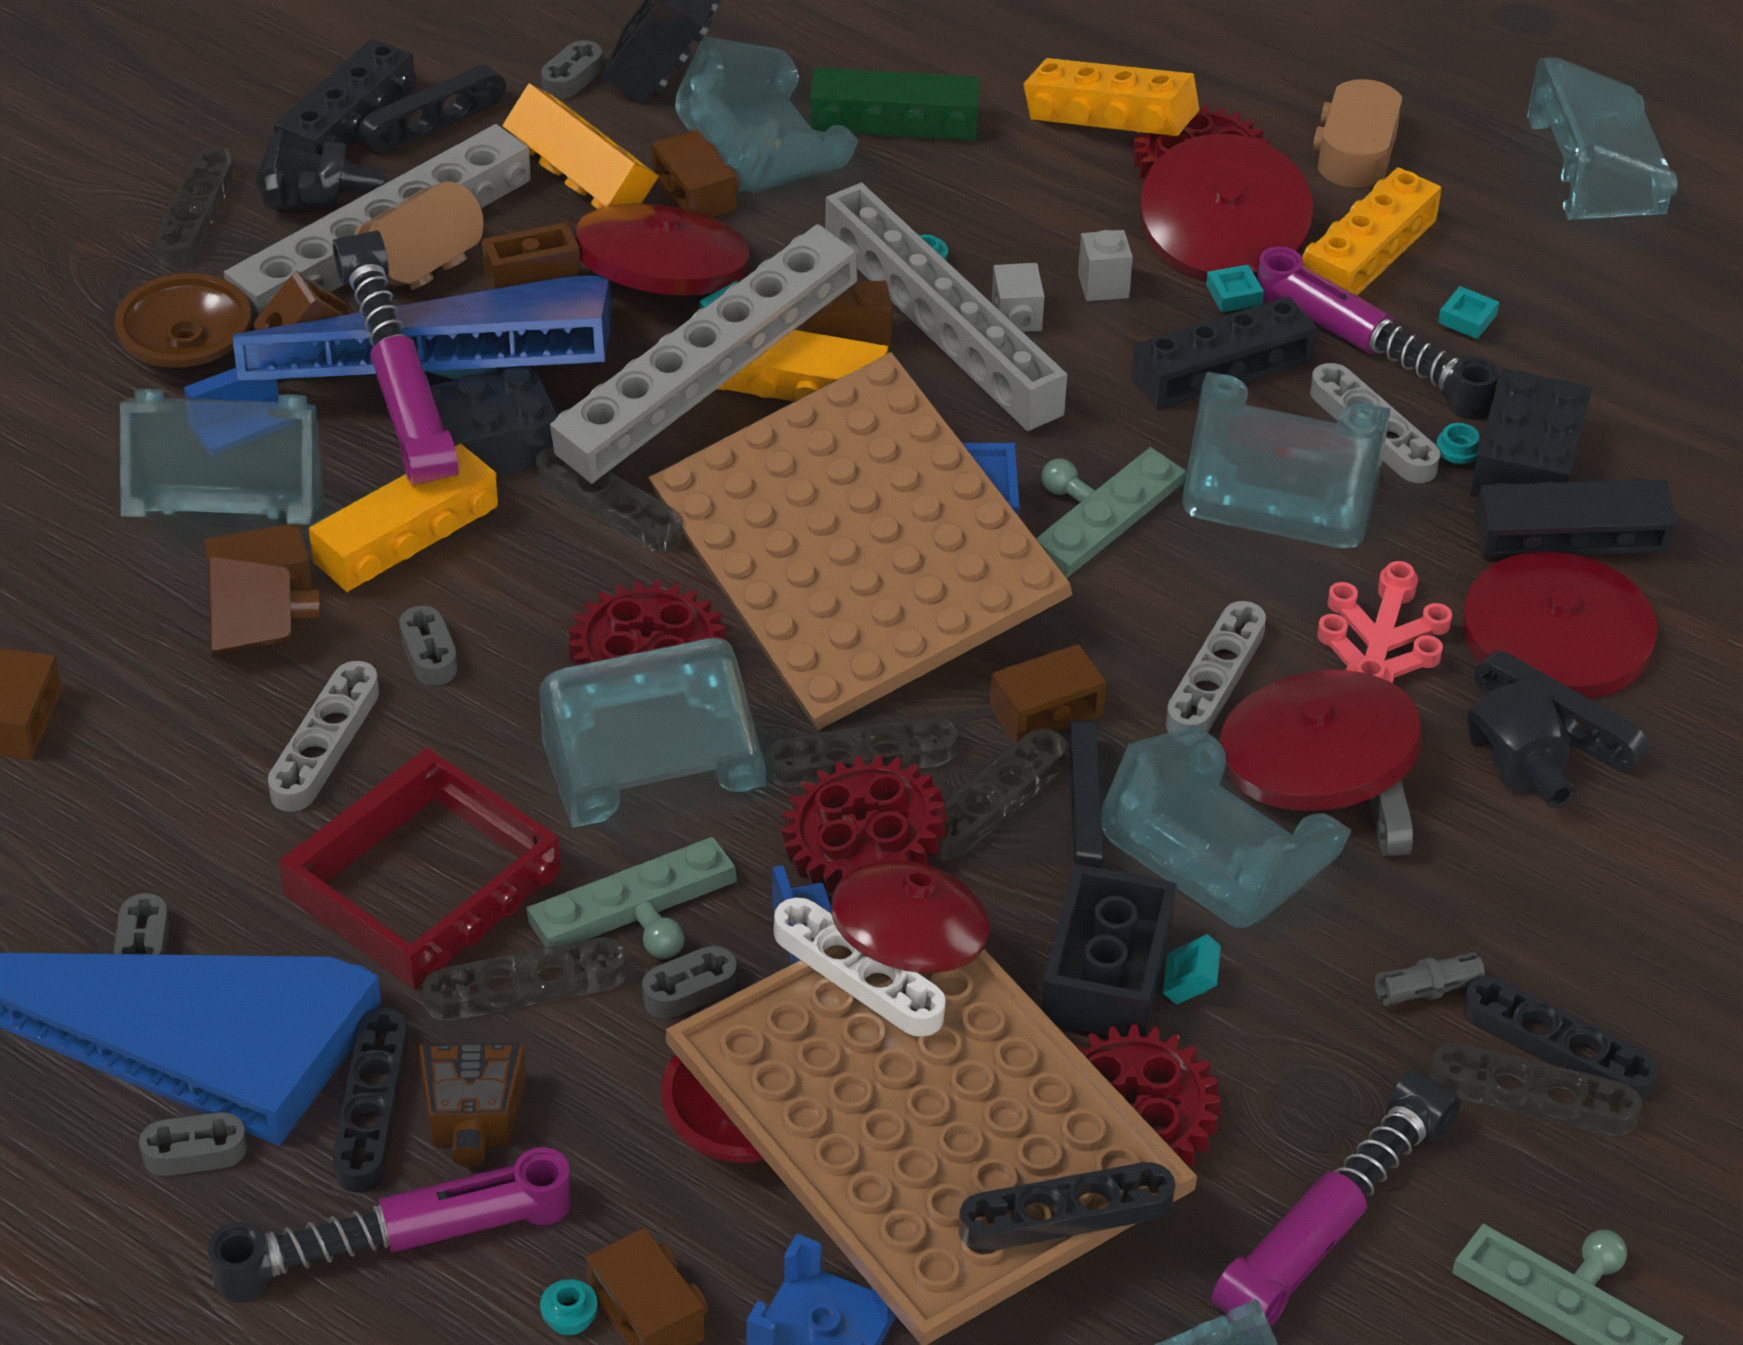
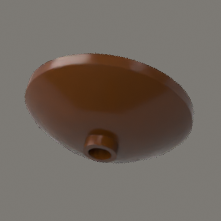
(182, 320)

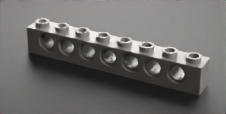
(484, 164)
(948, 308)
(703, 353)

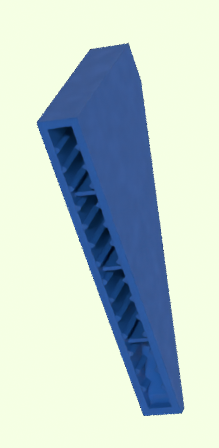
(501, 327)
(197, 1028)

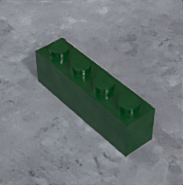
(895, 103)

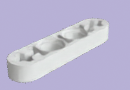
(852, 971)

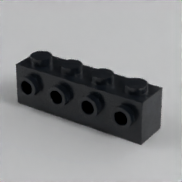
(335, 108)
(1238, 345)
(1575, 518)

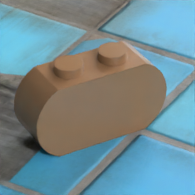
(1358, 133)
(427, 232)

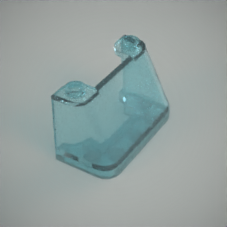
(742, 106)
(1603, 142)
(220, 456)
(1283, 468)
(647, 723)
(1204, 838)

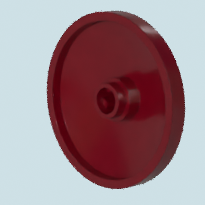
(1223, 204)
(661, 249)
(1563, 619)
(1321, 740)

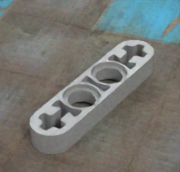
(1410, 455)
(1211, 668)
(316, 732)

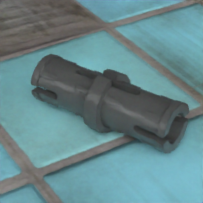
(1428, 978)

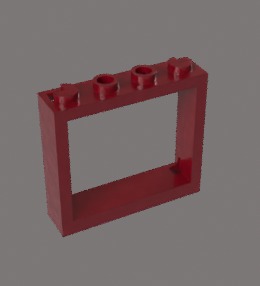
(380, 813)

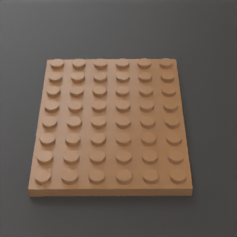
(859, 540)
(902, 1128)

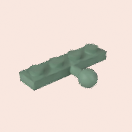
(1105, 511)
(635, 896)
(1557, 1297)

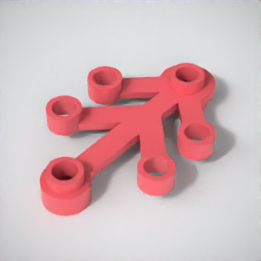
(1395, 587)

